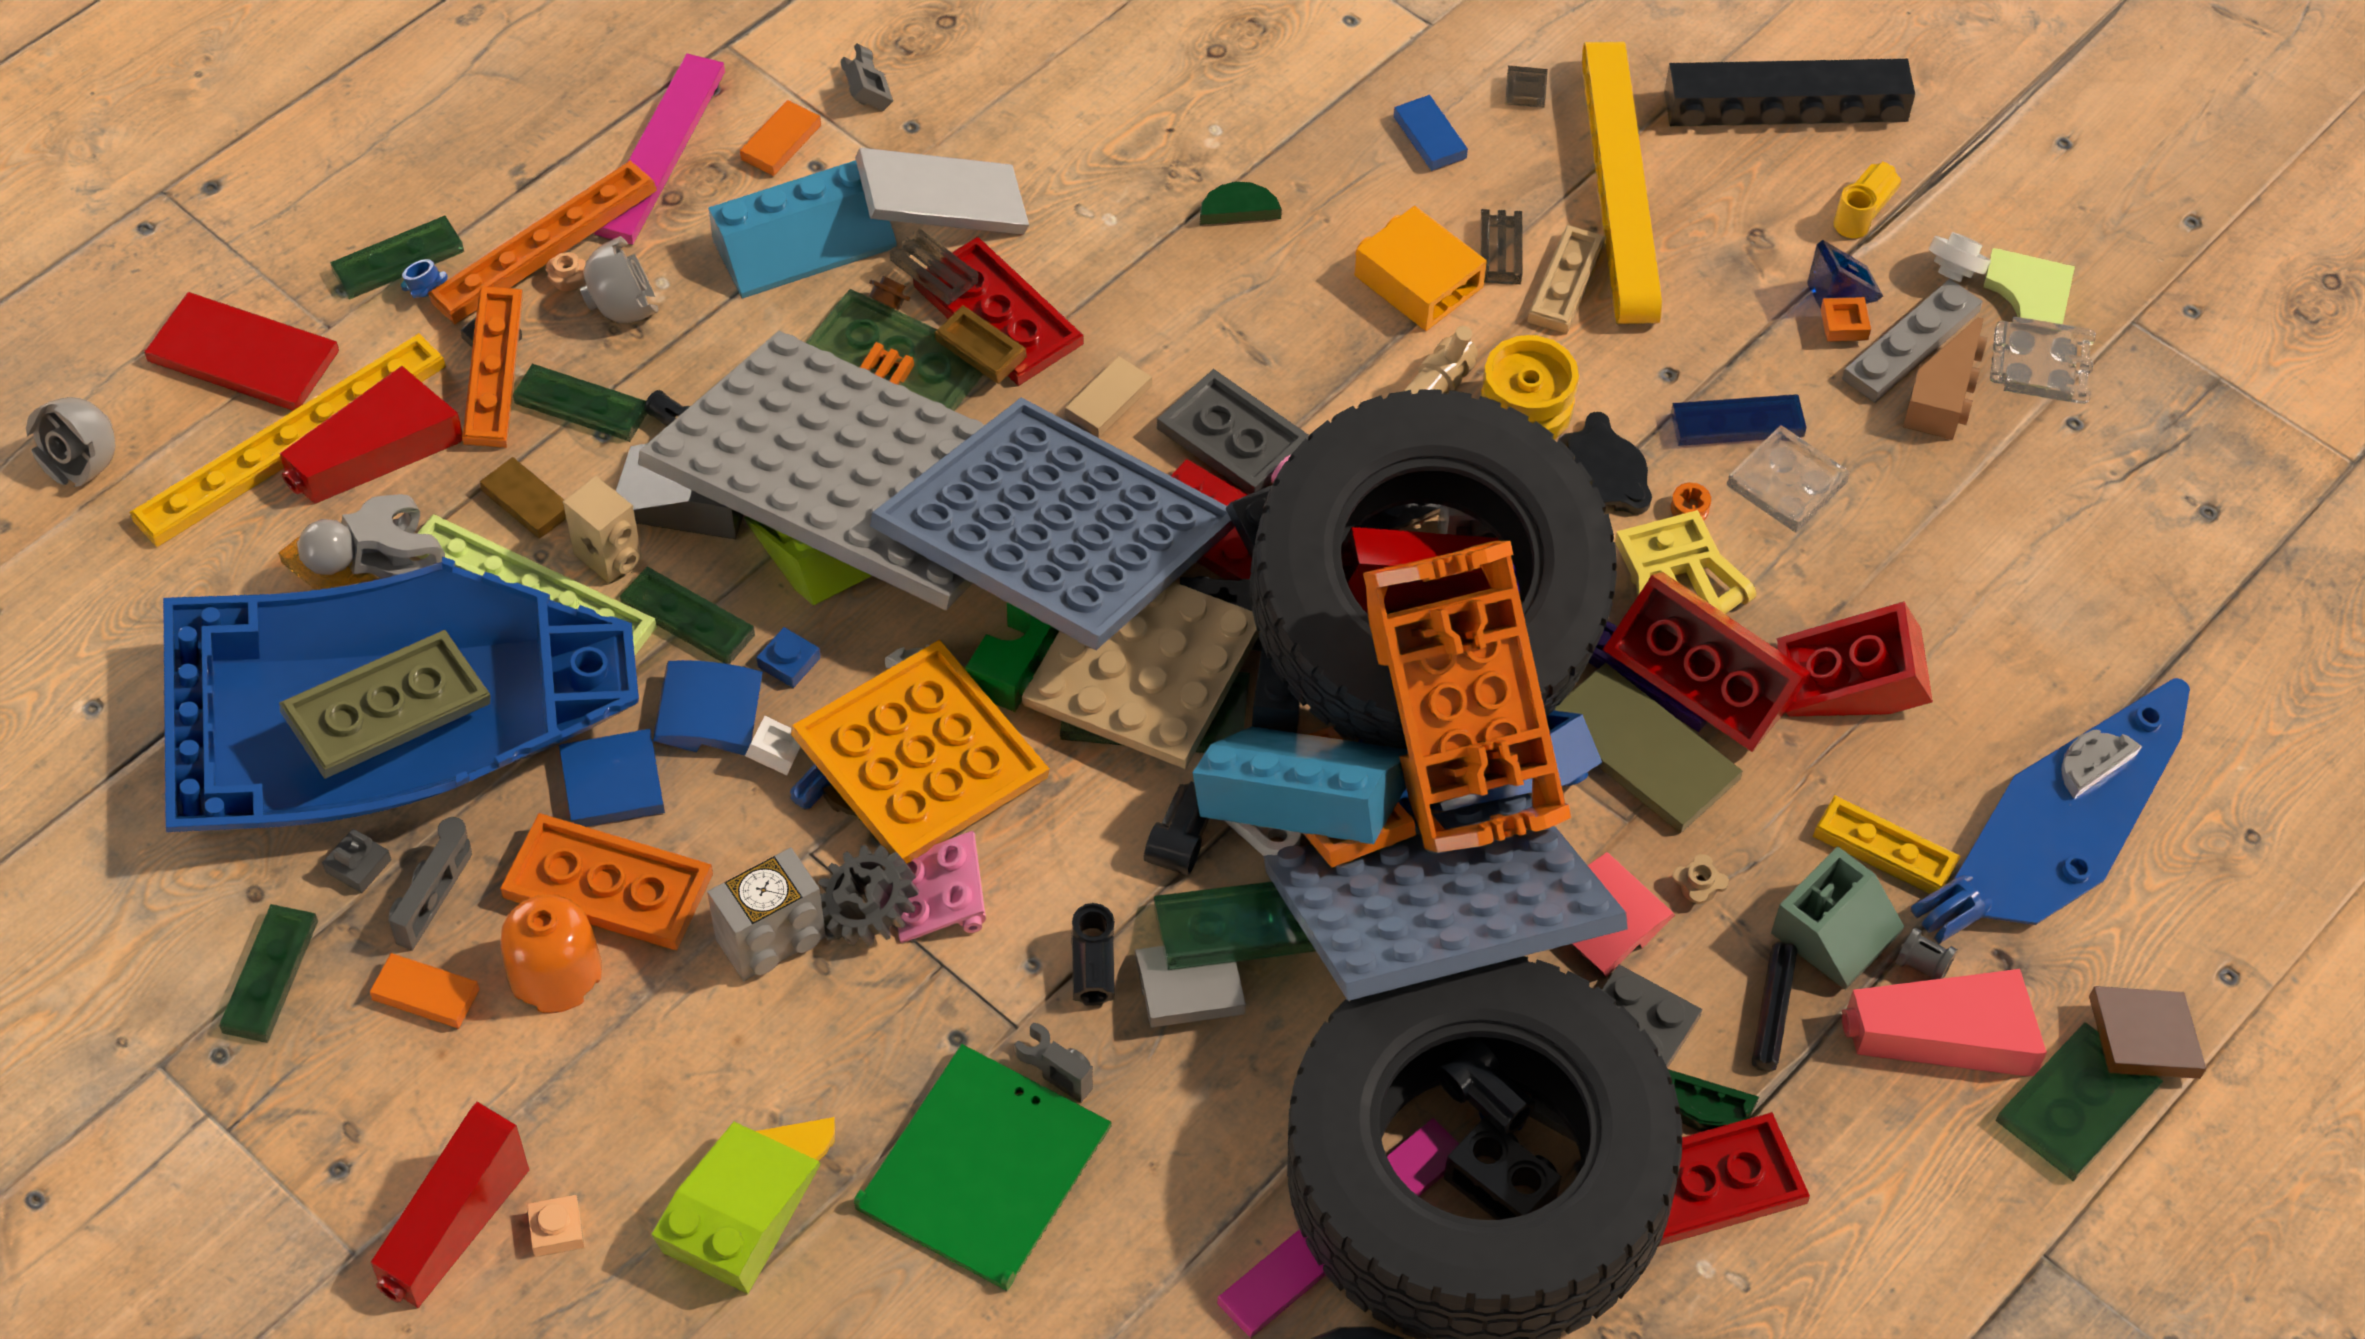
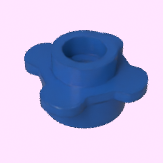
(422, 278)

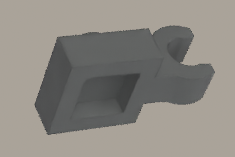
(865, 81)
(1060, 1066)

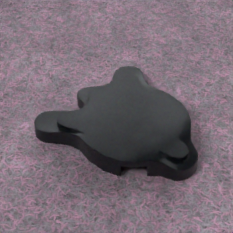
(1612, 463)

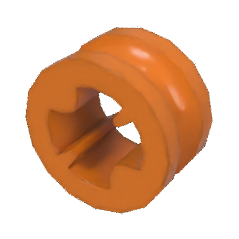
(1691, 491)

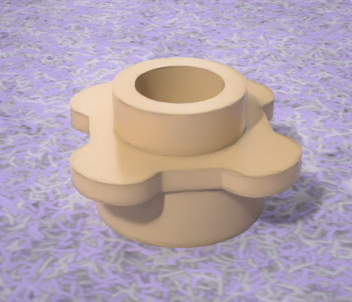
(1694, 889)

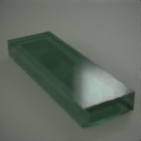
(389, 258)
(580, 402)
(688, 615)
(268, 973)

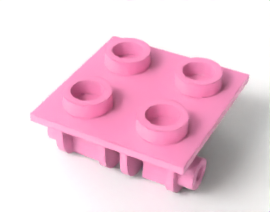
(947, 889)

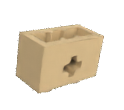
(603, 529)

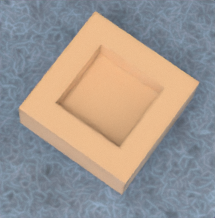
(555, 1225)

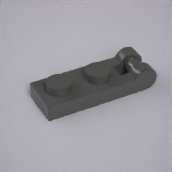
(430, 883)

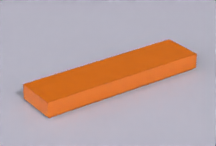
(492, 367)

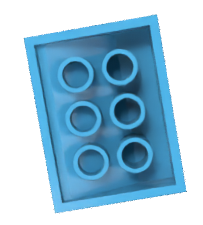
(1300, 783)

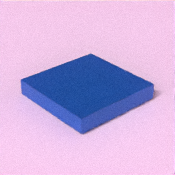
(611, 778)

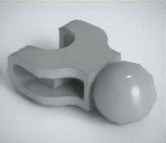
(370, 540)

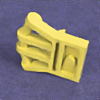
(1680, 547)

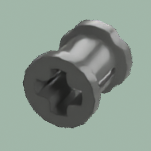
(1926, 955)

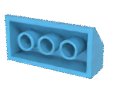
(797, 230)

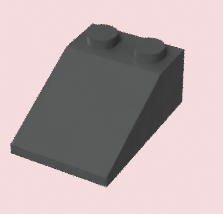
(672, 506)

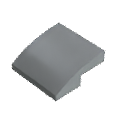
(1188, 992)

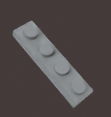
(1912, 340)

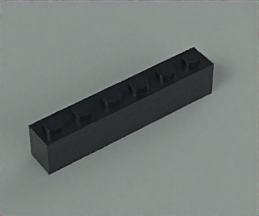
(1789, 92)

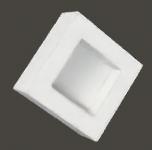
(773, 746)

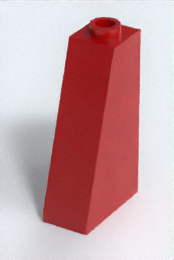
(371, 437)
(1381, 548)
(451, 1205)

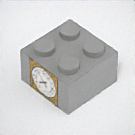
(767, 914)

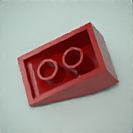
(1861, 665)

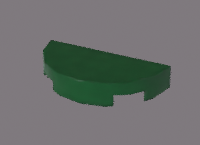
(1239, 203)
(1708, 1104)

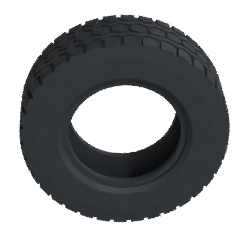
(1442, 454)
(1459, 1273)

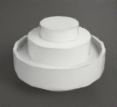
(1958, 256)

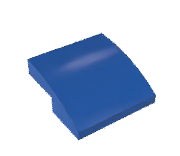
(707, 706)

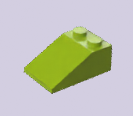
(735, 1206)

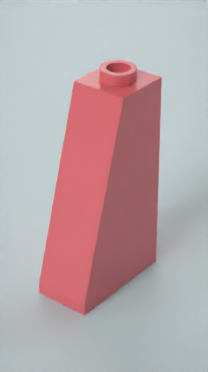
(1950, 1022)

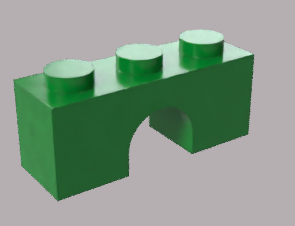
(1008, 667)

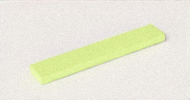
(482, 555)

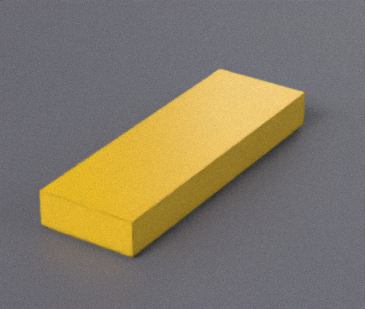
(1886, 845)

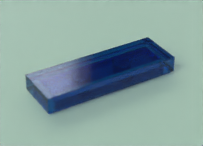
(1736, 419)

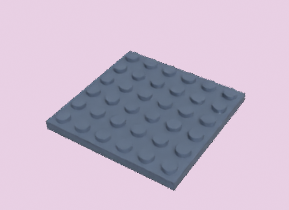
(1055, 522)
(1434, 914)

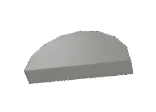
(2095, 757)

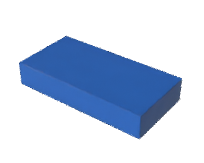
(1430, 132)

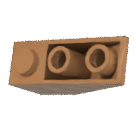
(1942, 384)

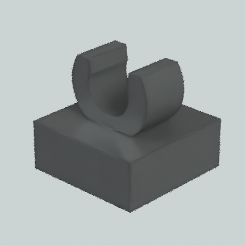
(357, 860)

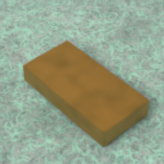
(980, 344)
(524, 497)

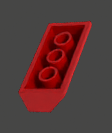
(1706, 660)

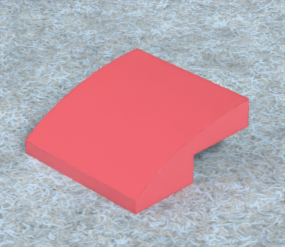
(1643, 910)

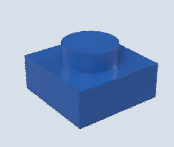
(788, 657)

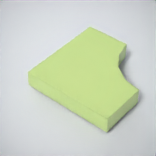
(2031, 284)

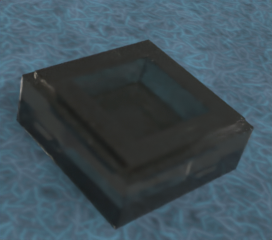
(1526, 86)

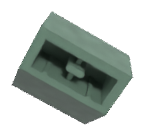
(1838, 918)

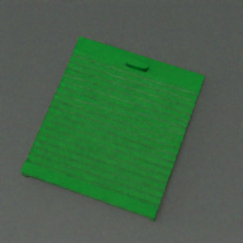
(983, 1166)

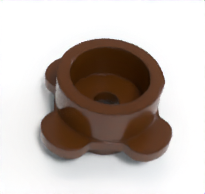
(888, 292)

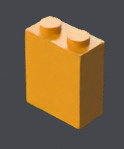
(1419, 267)

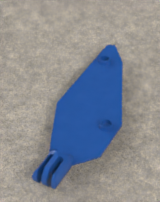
(2053, 847)

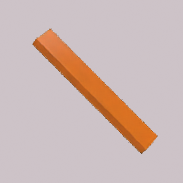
(544, 240)

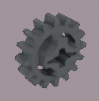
(867, 895)

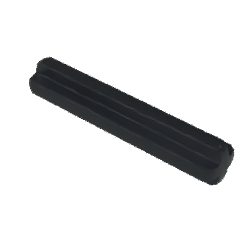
(1774, 1006)

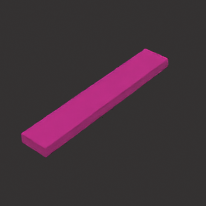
(668, 136)
(1293, 1269)

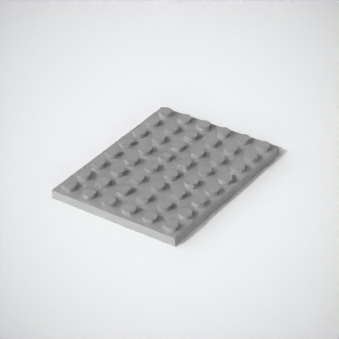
(814, 454)

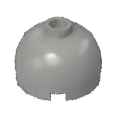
(617, 284)
(71, 439)

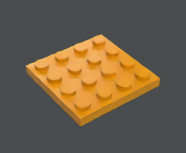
(919, 752)

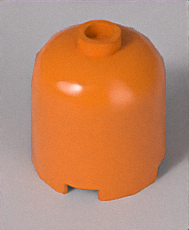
(550, 953)

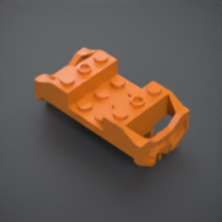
(1467, 696)

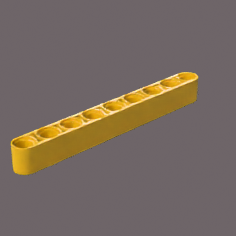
(1621, 184)

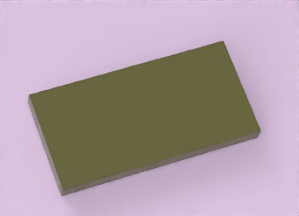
(384, 703)
(1650, 749)

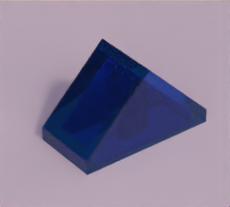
(1840, 276)

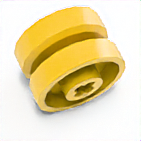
(1533, 378)

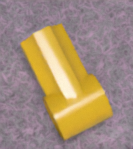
(1865, 199)

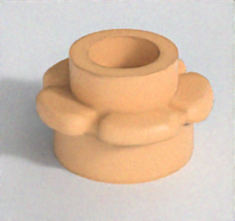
(566, 271)

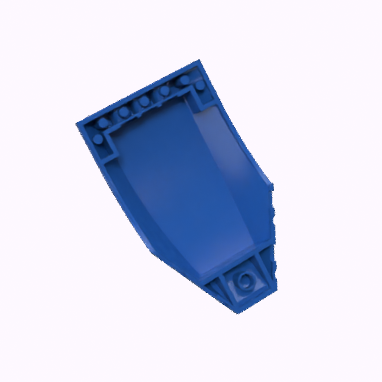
(241, 655)

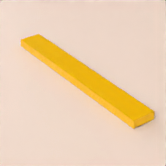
(259, 455)

